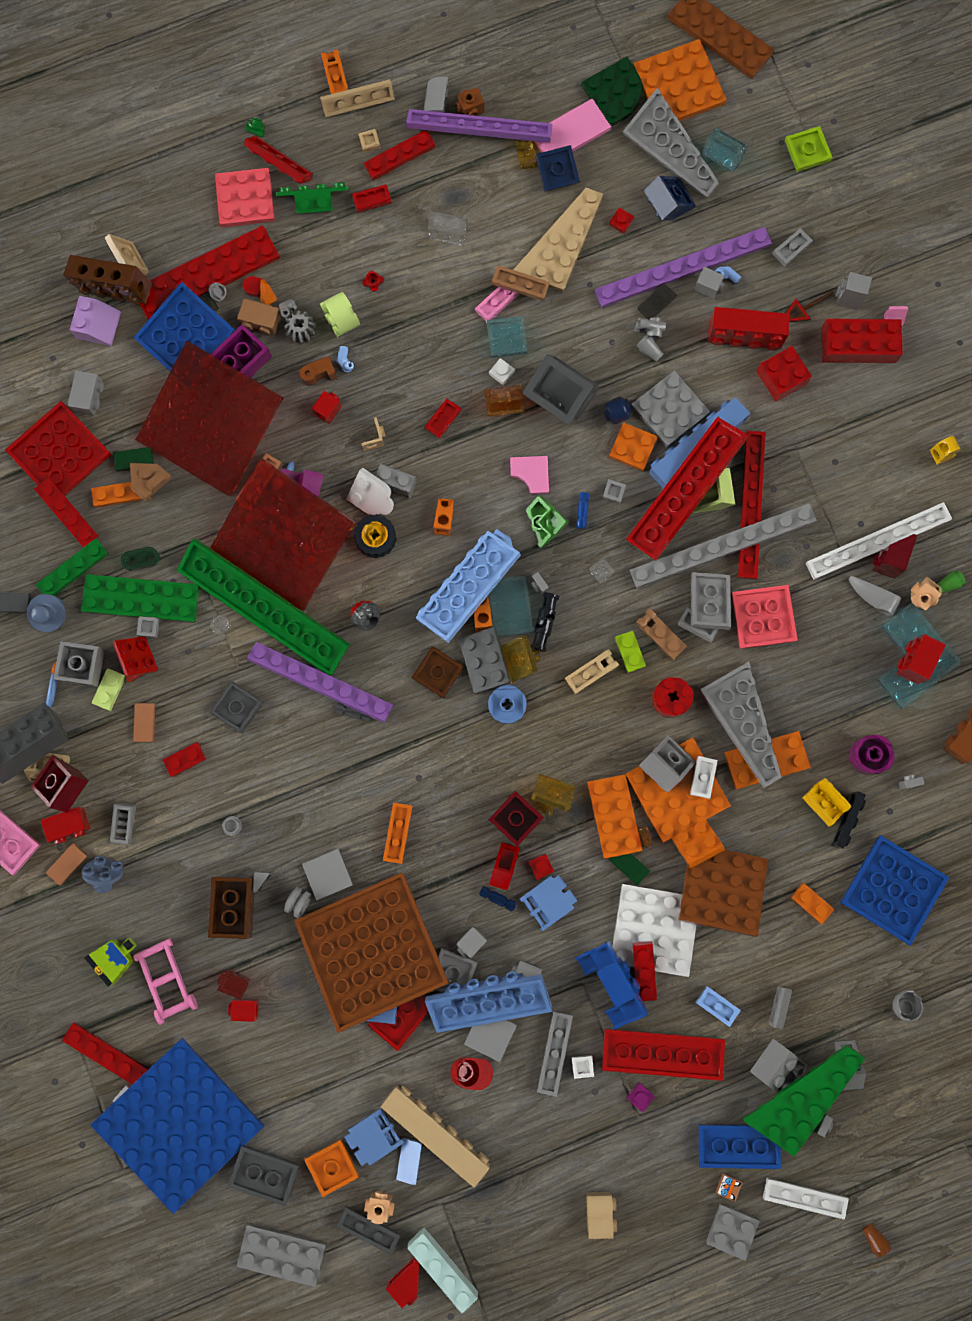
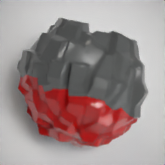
(365, 615)

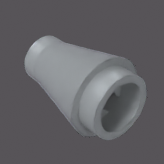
(649, 348)

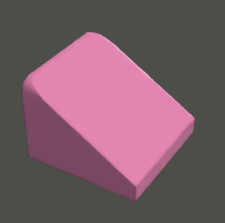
(896, 312)

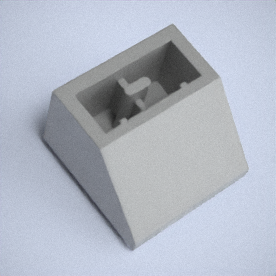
(778, 1066)

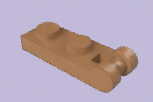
(661, 635)

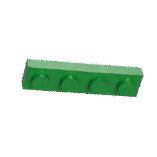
(73, 568)

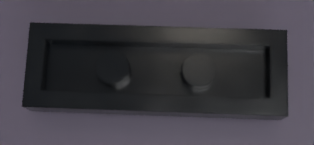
(849, 821)

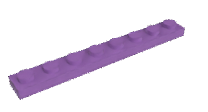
(479, 125)
(320, 682)

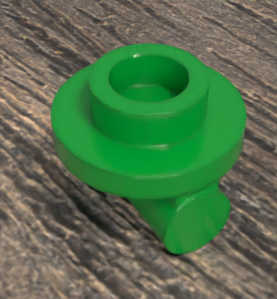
(255, 127)

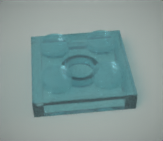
(506, 337)

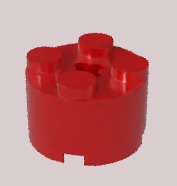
(683, 696)

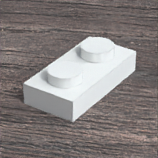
(703, 777)

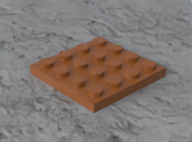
(725, 893)

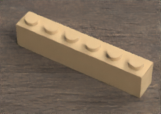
(435, 1135)

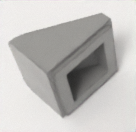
(260, 880)

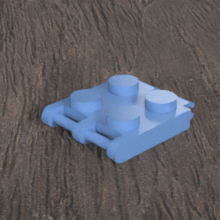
(549, 901)
(372, 1138)

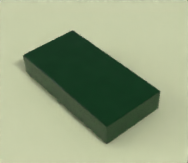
(124, 458)
(630, 867)

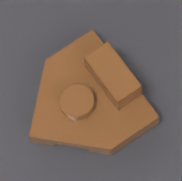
(147, 479)

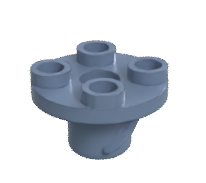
(46, 612)
(102, 873)

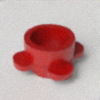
(367, 282)

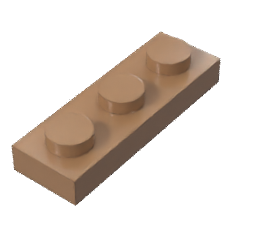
(520, 283)

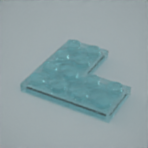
(901, 629)

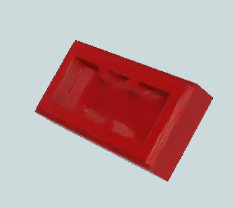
(371, 198)
(443, 418)

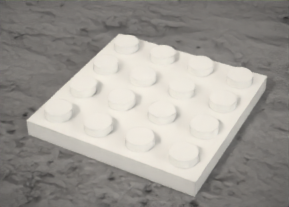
(653, 917)

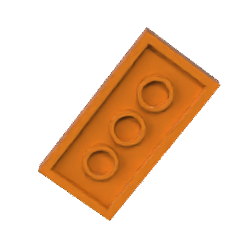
(789, 755)
(614, 816)

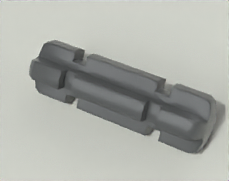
(342, 709)

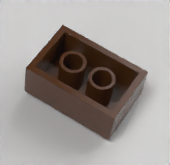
(231, 908)

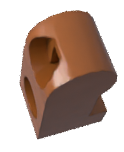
(317, 370)

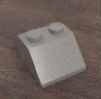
(667, 764)

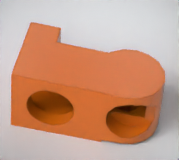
(444, 517)
(483, 616)

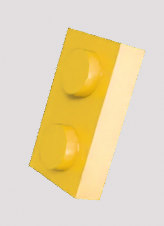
(826, 801)

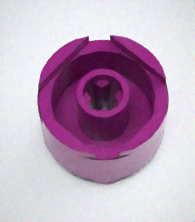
(882, 753)

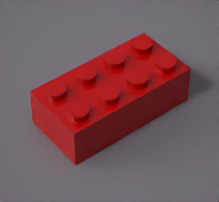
(748, 328)
(861, 340)

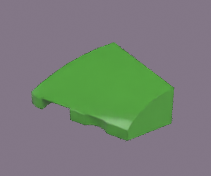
(545, 520)

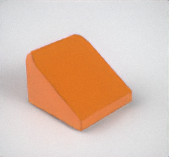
(266, 293)

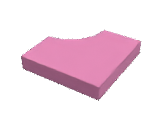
(532, 472)

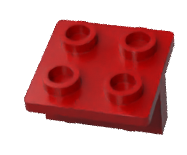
(135, 657)

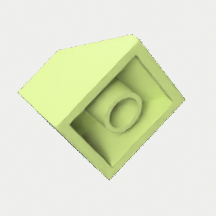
(719, 495)

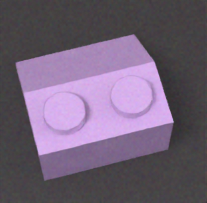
(94, 321)

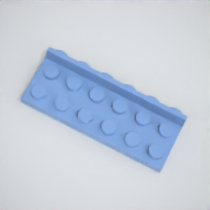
(467, 586)

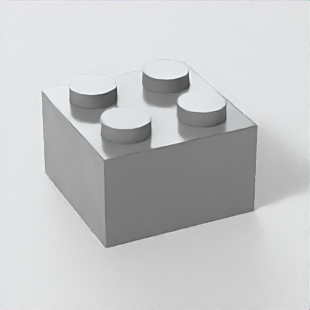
(79, 664)

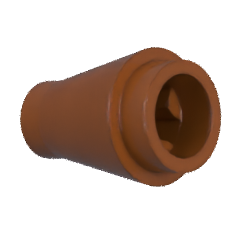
(877, 1242)

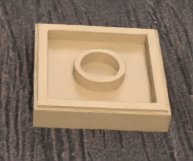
(126, 252)

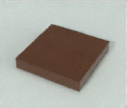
(437, 672)

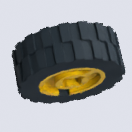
(383, 543)

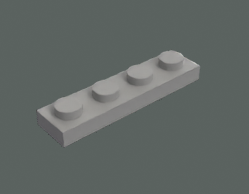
(554, 1053)

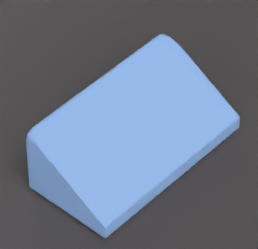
(409, 1161)

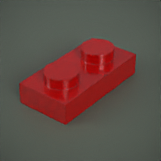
(184, 759)

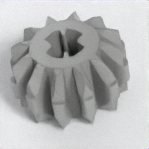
(293, 329)

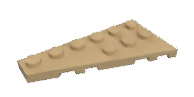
(560, 246)

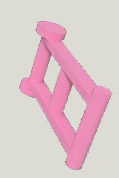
(189, 1000)

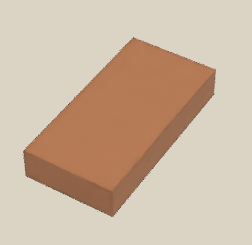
(144, 722)
(67, 864)

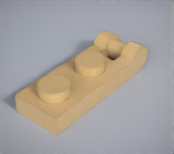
(591, 672)

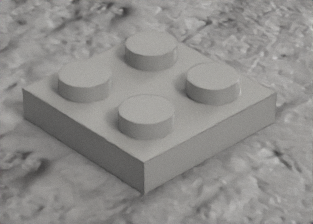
(732, 1231)

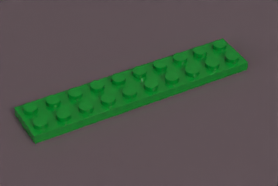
(263, 607)

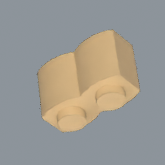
(600, 1215)

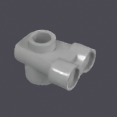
(653, 327)

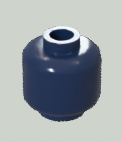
(617, 410)

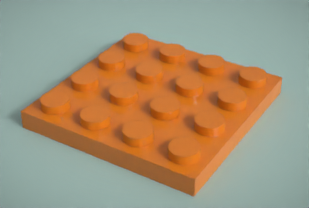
(683, 79)
(677, 809)

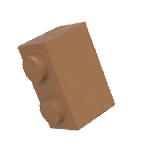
(259, 317)

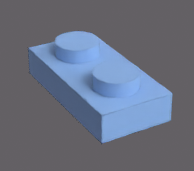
(718, 1006)

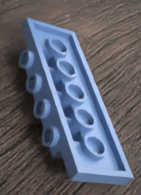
(488, 1001)

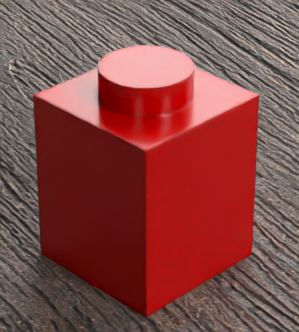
(327, 406)
(243, 1010)

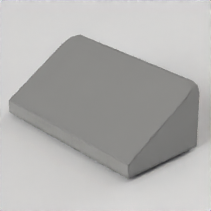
(780, 1007)

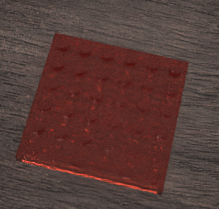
(209, 418)
(282, 534)

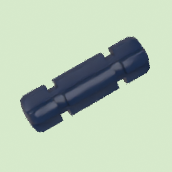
(497, 898)

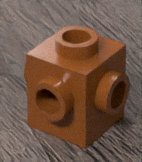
(470, 102)

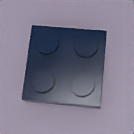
(557, 168)

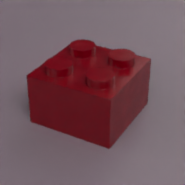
(516, 818)

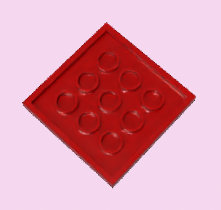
(58, 449)

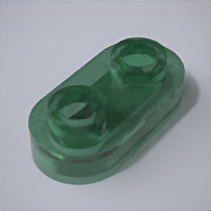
(140, 557)

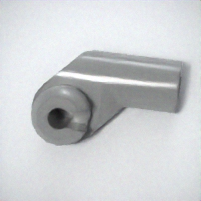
(286, 307)

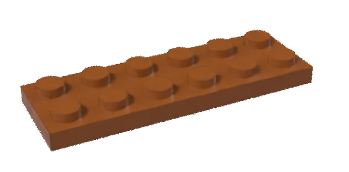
(722, 35)

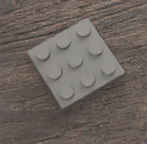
(670, 409)

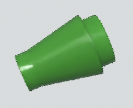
(952, 581)

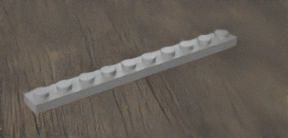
(723, 545)

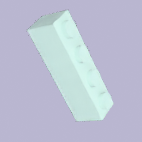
(443, 1270)

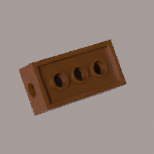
(107, 279)

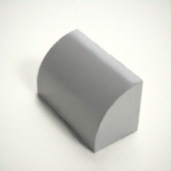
(436, 94)

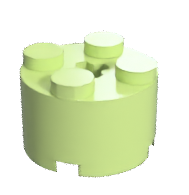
(340, 314)

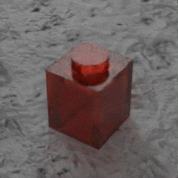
(233, 984)

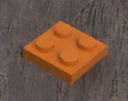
(633, 446)
(698, 844)
(331, 1167)

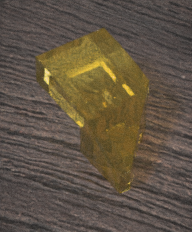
(525, 154)

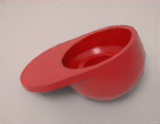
(471, 1073)

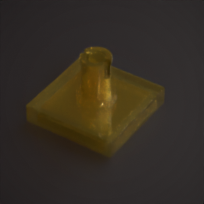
(520, 658)
(553, 794)

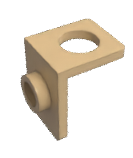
(377, 442)

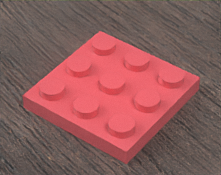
(244, 197)
(764, 616)

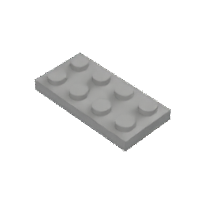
(281, 1254)

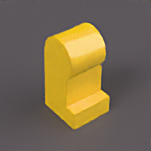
(945, 449)

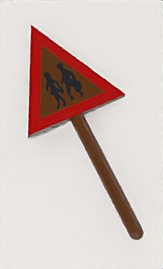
(798, 313)

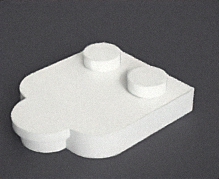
(370, 494)

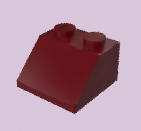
(895, 557)
(59, 784)

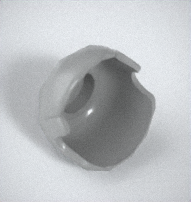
(907, 1006)

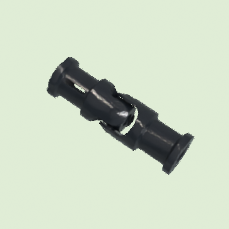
(544, 622)

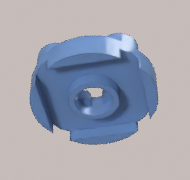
(500, 713)

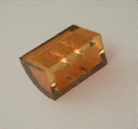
(504, 400)

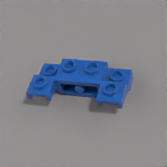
(617, 982)

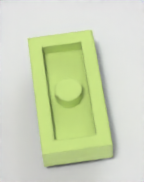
(108, 689)

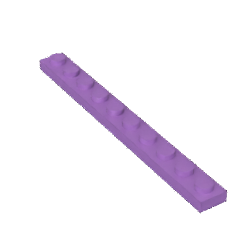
(683, 267)

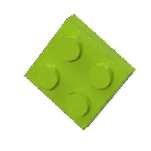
(808, 149)

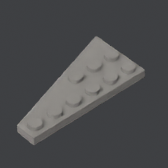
(665, 139)
(741, 715)

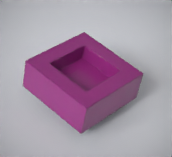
(640, 1097)

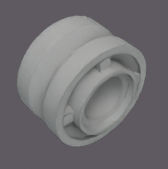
(297, 902)

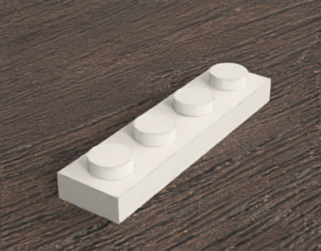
(805, 1198)

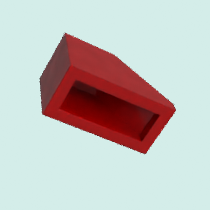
(504, 866)
(405, 1284)

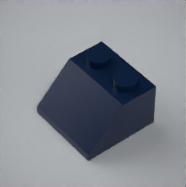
(669, 197)

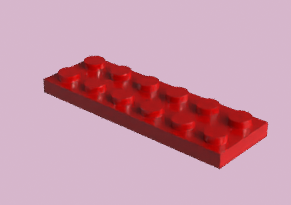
(663, 1054)

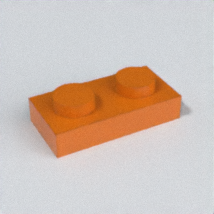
(812, 903)

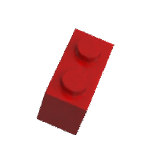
(65, 825)

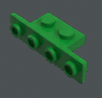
(315, 199)

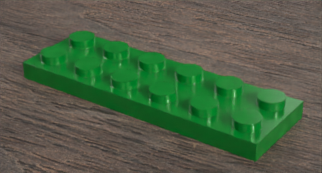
(140, 598)

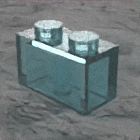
(724, 150)

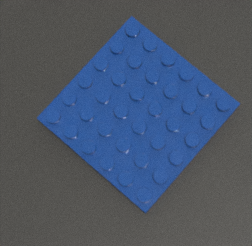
(177, 1125)

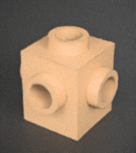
(925, 594)
(382, 1200)

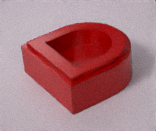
(252, 286)

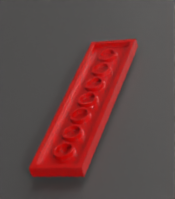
(219, 265)
(687, 488)

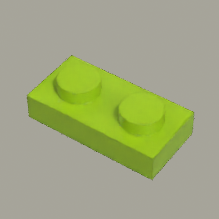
(630, 651)

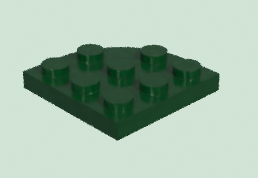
(615, 90)

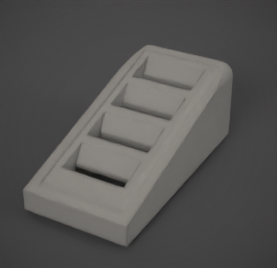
(115, 822)

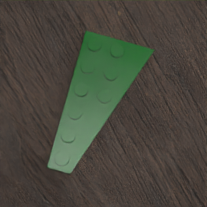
(800, 1106)

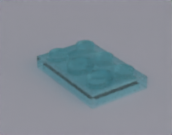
(511, 607)

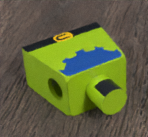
(112, 960)

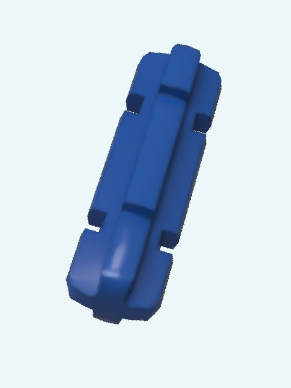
(582, 510)

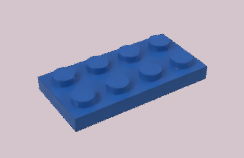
(736, 1147)

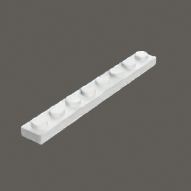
(878, 540)

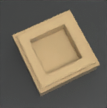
(369, 140)

